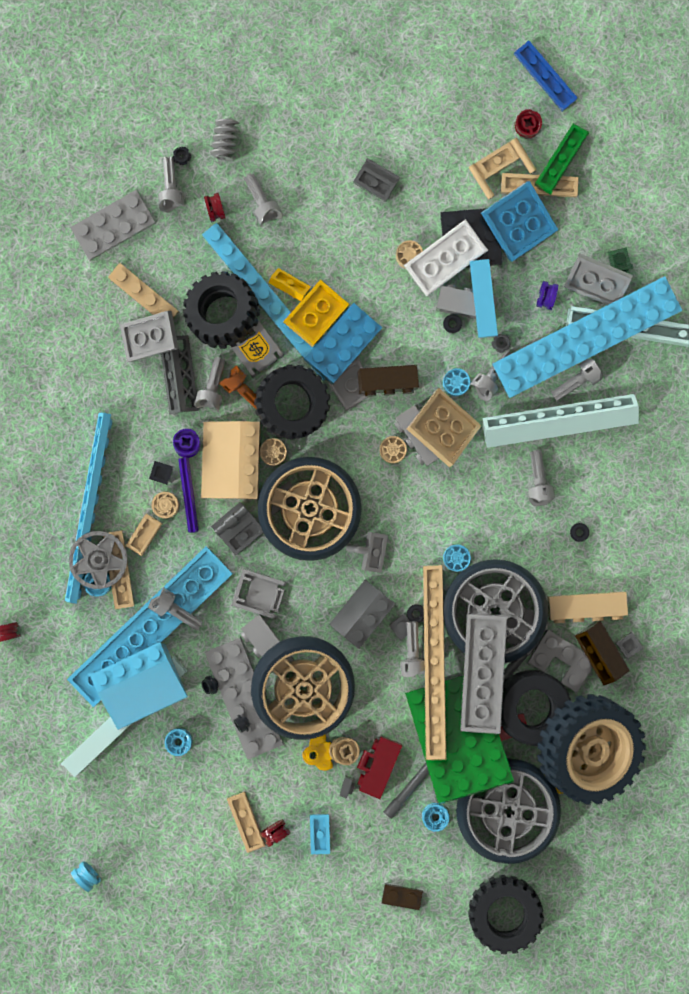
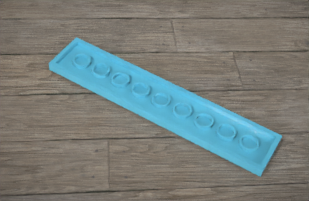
(587, 337)
(146, 628)

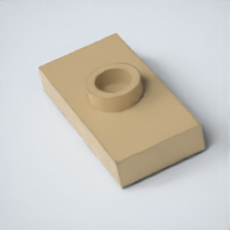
(144, 534)

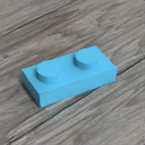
(320, 833)

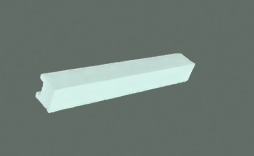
(661, 332)
(101, 739)

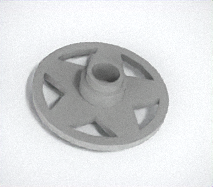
(97, 559)

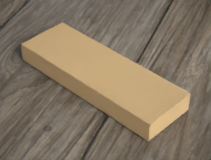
(246, 822)

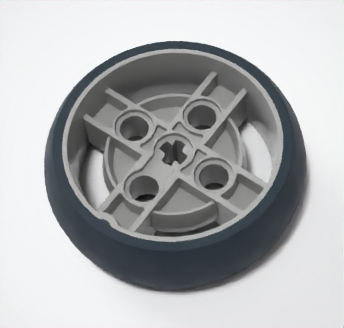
(492, 592)
(543, 816)

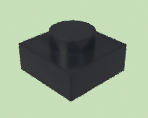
(161, 472)

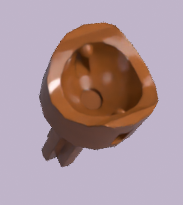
(235, 382)

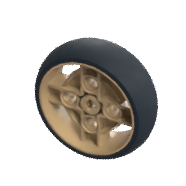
(272, 495)
(277, 712)

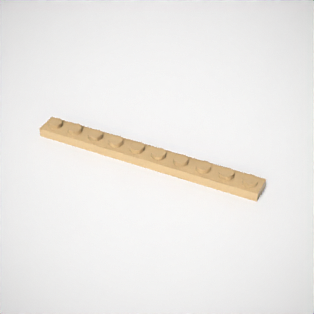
(434, 663)

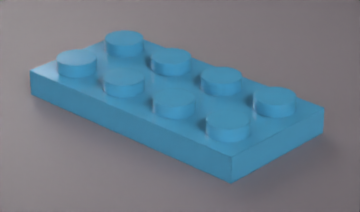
(342, 343)

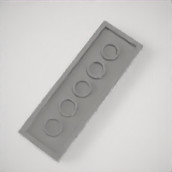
(483, 673)
(234, 675)

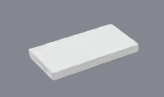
(445, 257)

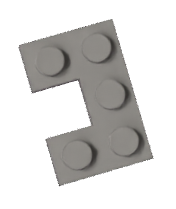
(553, 645)

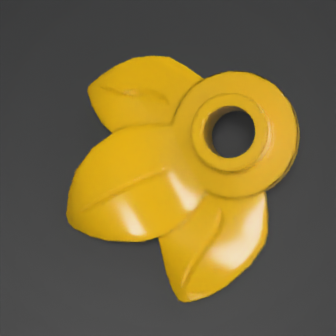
(321, 750)

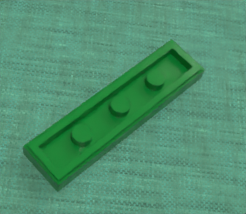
(561, 158)

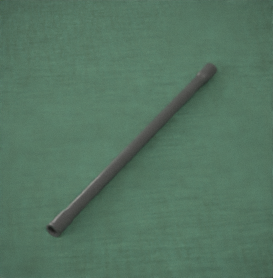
(397, 803)

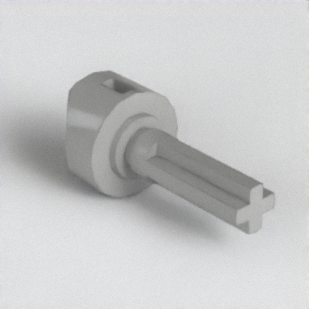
(170, 197)
(266, 209)
(589, 372)
(485, 383)
(209, 397)
(541, 493)
(165, 603)
(413, 663)

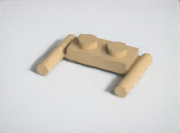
(498, 161)

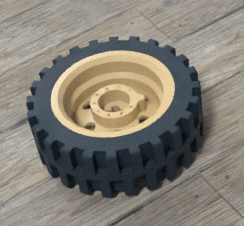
(580, 738)

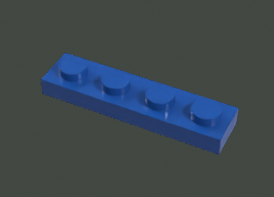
(545, 76)

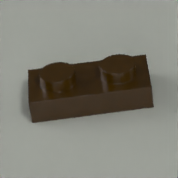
(402, 896)

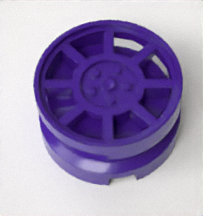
(549, 296)
(186, 443)

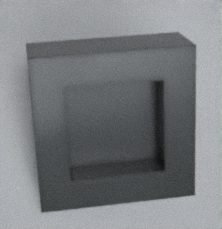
(399, 626)
(629, 645)
(347, 787)

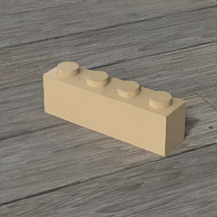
(587, 606)

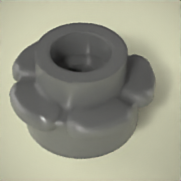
(501, 338)

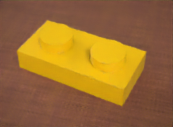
(289, 284)

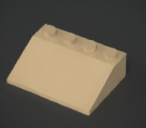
(231, 460)

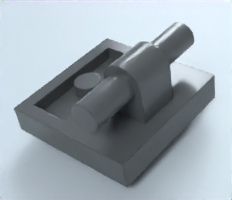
(237, 528)

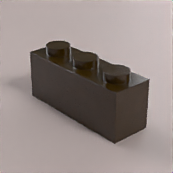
(388, 380)
(602, 653)

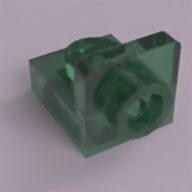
(620, 260)

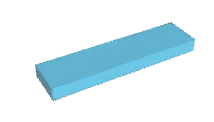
(483, 298)

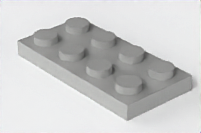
(112, 225)

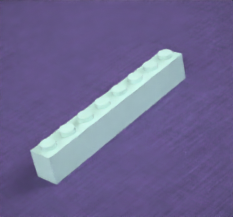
(561, 420)

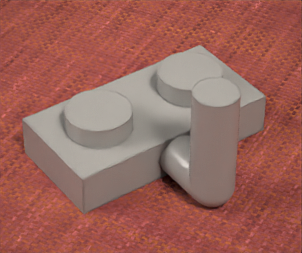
(373, 551)

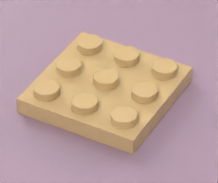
(444, 427)

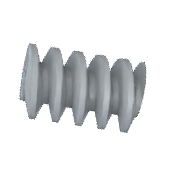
(223, 139)

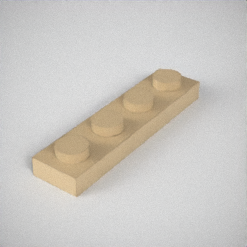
(566, 187)
(140, 291)
(122, 589)

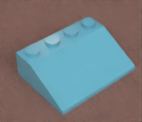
(139, 685)

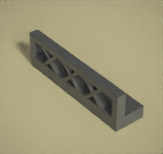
(174, 378)

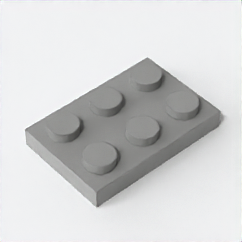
(597, 280)
(149, 336)

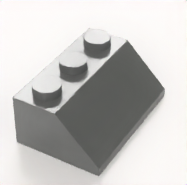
(362, 614)

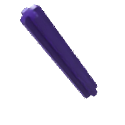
(188, 495)

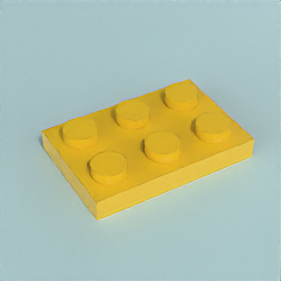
(316, 313)

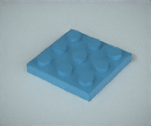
(519, 221)

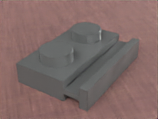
(376, 180)

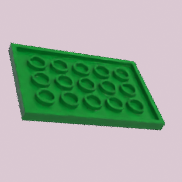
(472, 758)

